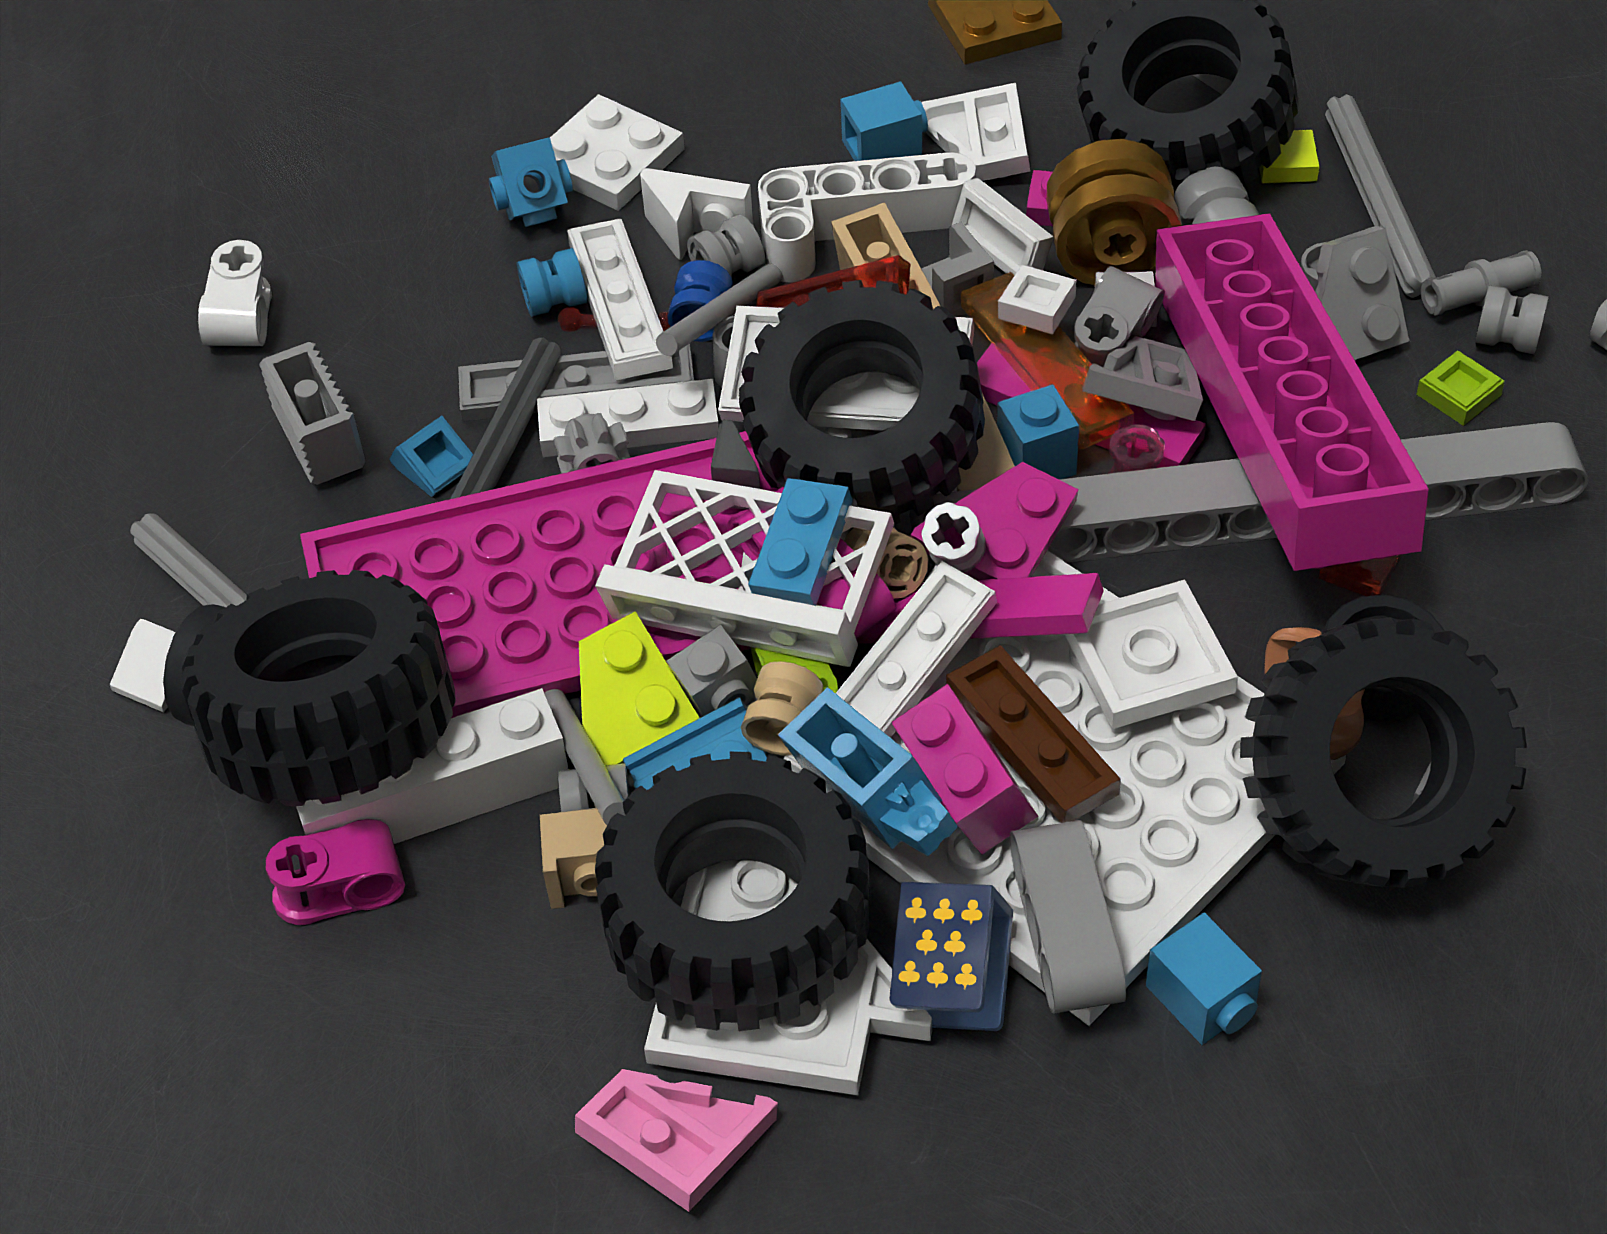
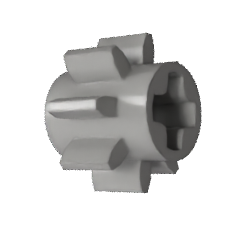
(590, 443)

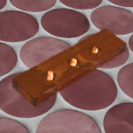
(1044, 361)

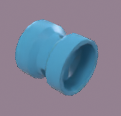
(551, 282)

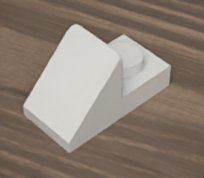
(689, 204)

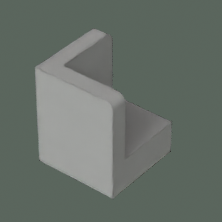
(963, 269)

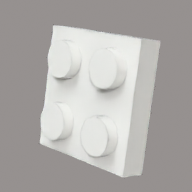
(609, 148)
(1152, 655)

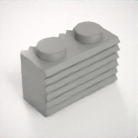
(313, 413)

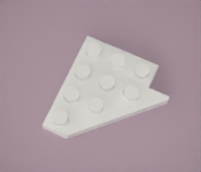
(814, 1050)

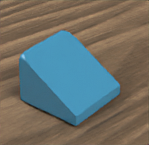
(432, 457)

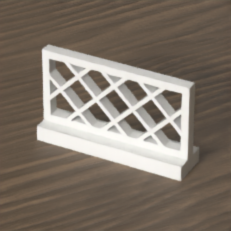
(748, 618)

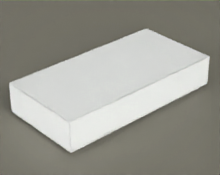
(1002, 228)

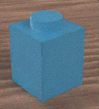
(883, 123)
(1040, 431)
(1204, 979)

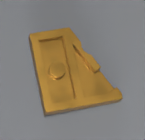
(996, 26)

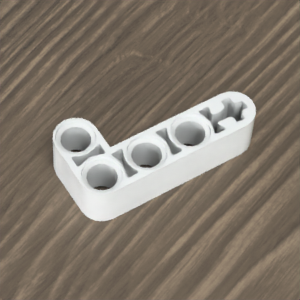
(803, 201)

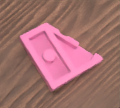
(672, 1131)

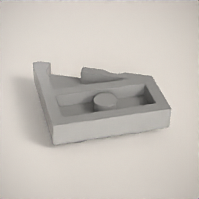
(1150, 377)

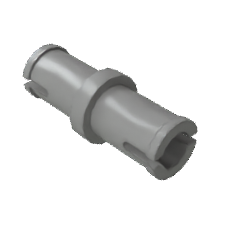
(1472, 283)

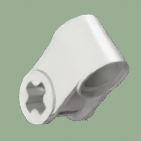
(235, 297)

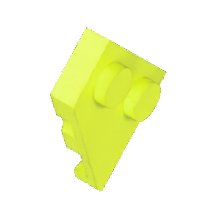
(628, 691)

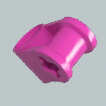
(339, 869)

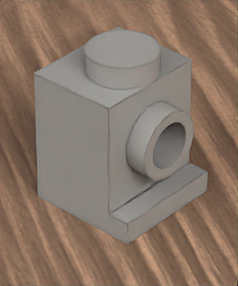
(714, 672)

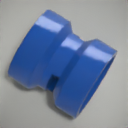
(696, 286)

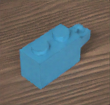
(870, 773)

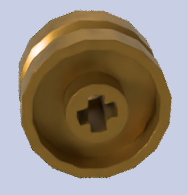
(1109, 207)

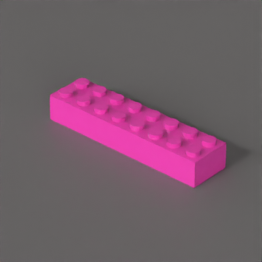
(1289, 395)

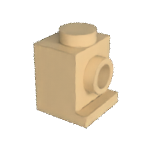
(570, 853)

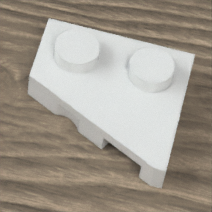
(984, 128)

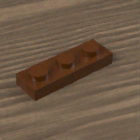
(1034, 735)

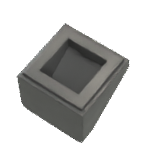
(732, 459)

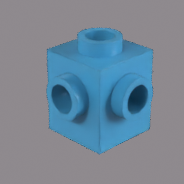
(539, 163)

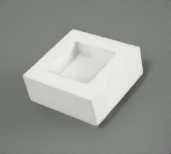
(1037, 299)

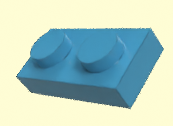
(801, 541)

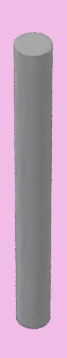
(717, 310)
(585, 757)

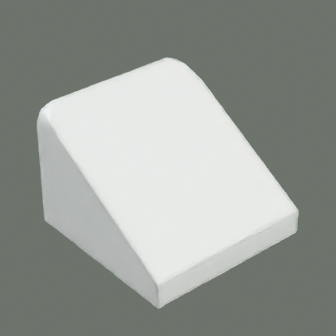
(143, 665)

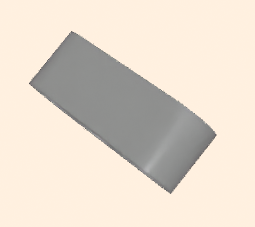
(1067, 917)

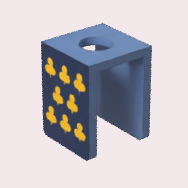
(952, 954)

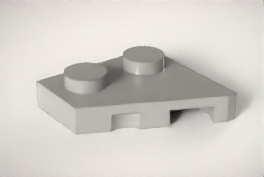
(1362, 292)

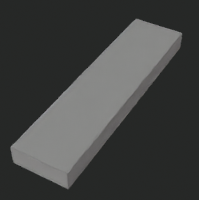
(486, 384)

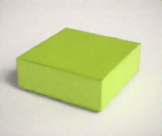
(1460, 387)

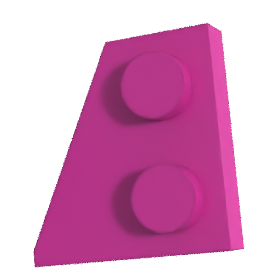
(1018, 519)

